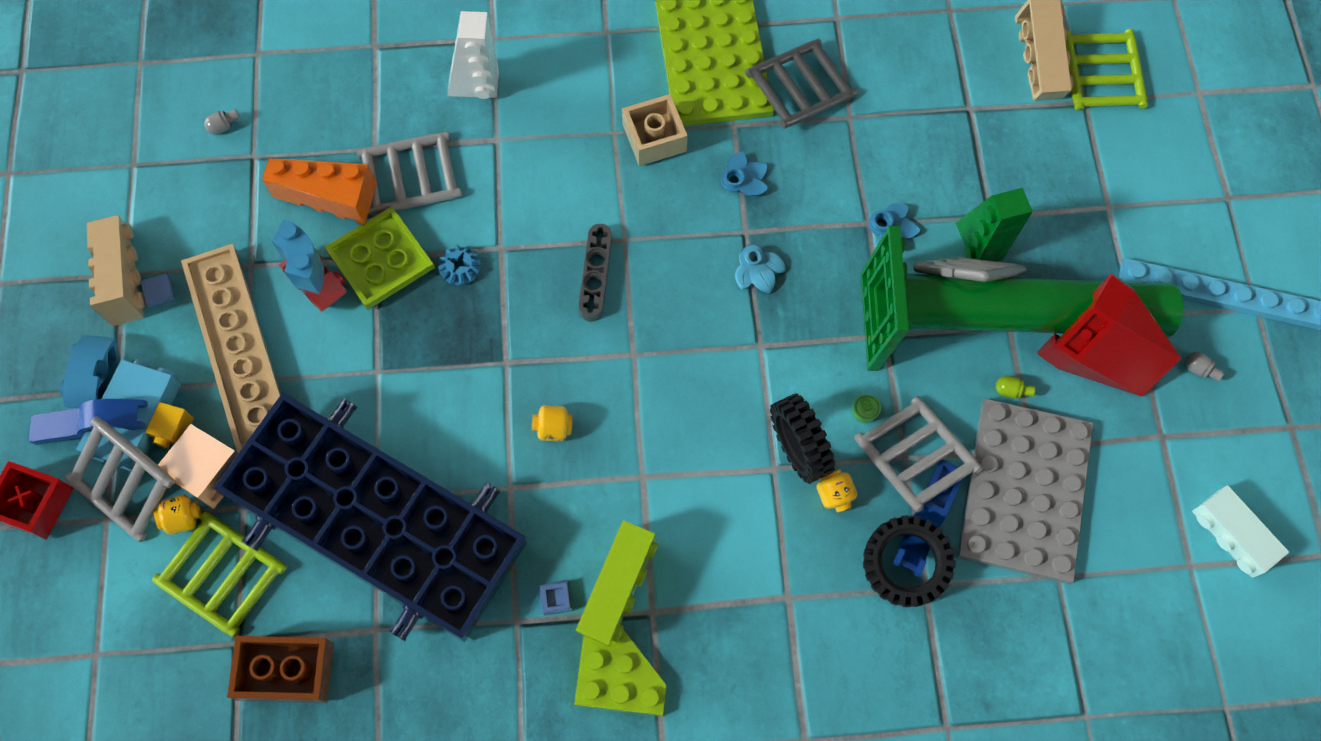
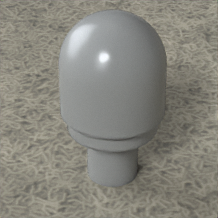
(220, 121)
(1202, 366)

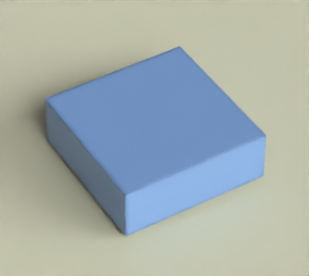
(157, 290)
(555, 598)

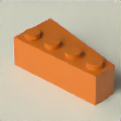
(324, 186)

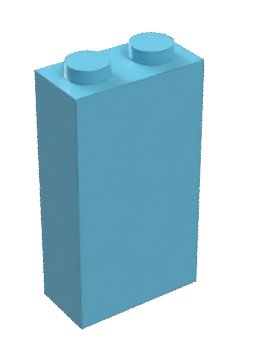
(139, 383)

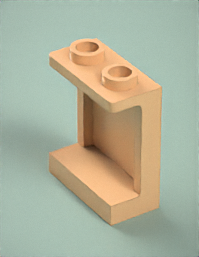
(198, 464)

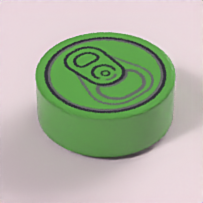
(866, 408)

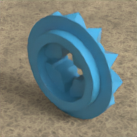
(463, 274)

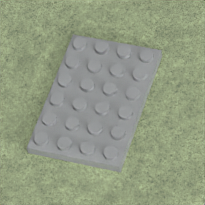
(1029, 495)

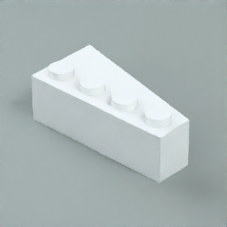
(474, 59)

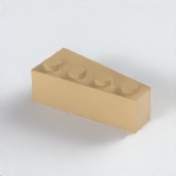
(1045, 48)
(114, 271)

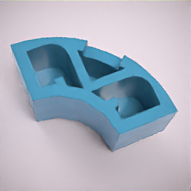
(303, 260)
(89, 370)

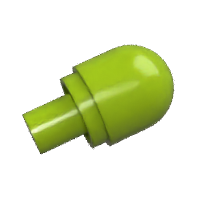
(1013, 387)

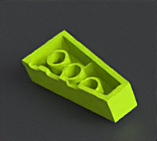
(617, 583)

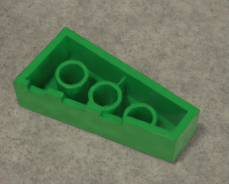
(994, 225)

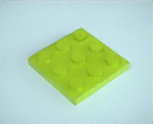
(379, 257)

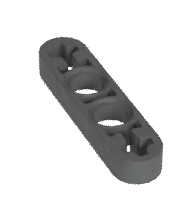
(595, 272)

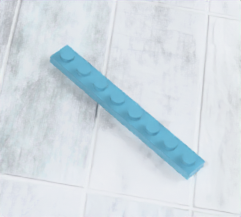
(1228, 294)

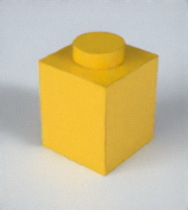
(168, 424)

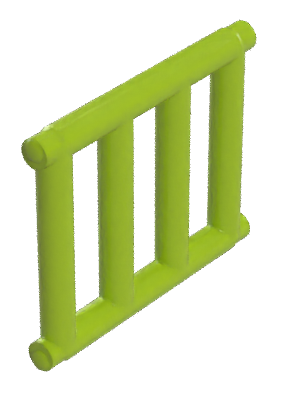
(1131, 57)
(208, 611)

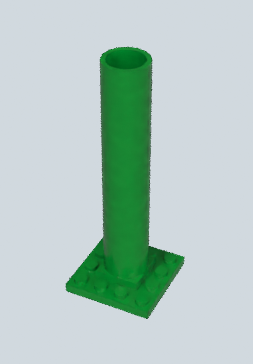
(906, 301)

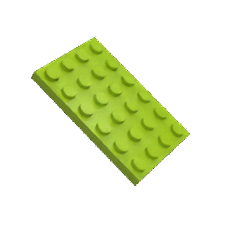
(706, 59)

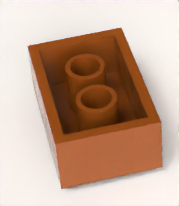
(281, 669)

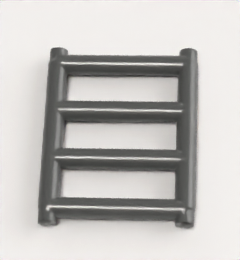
(807, 111)

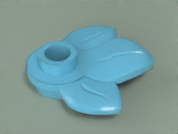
(758, 273)

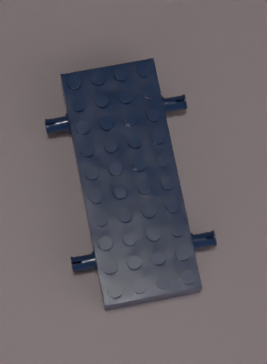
(372, 516)

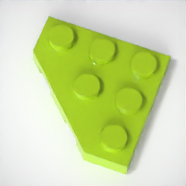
(618, 678)

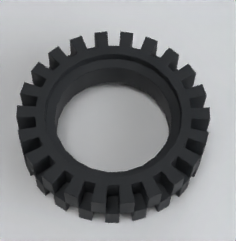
(802, 438)
(933, 537)

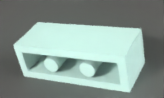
(1240, 532)

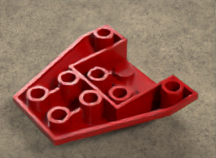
(1114, 342)

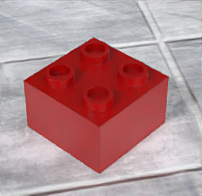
(31, 499)

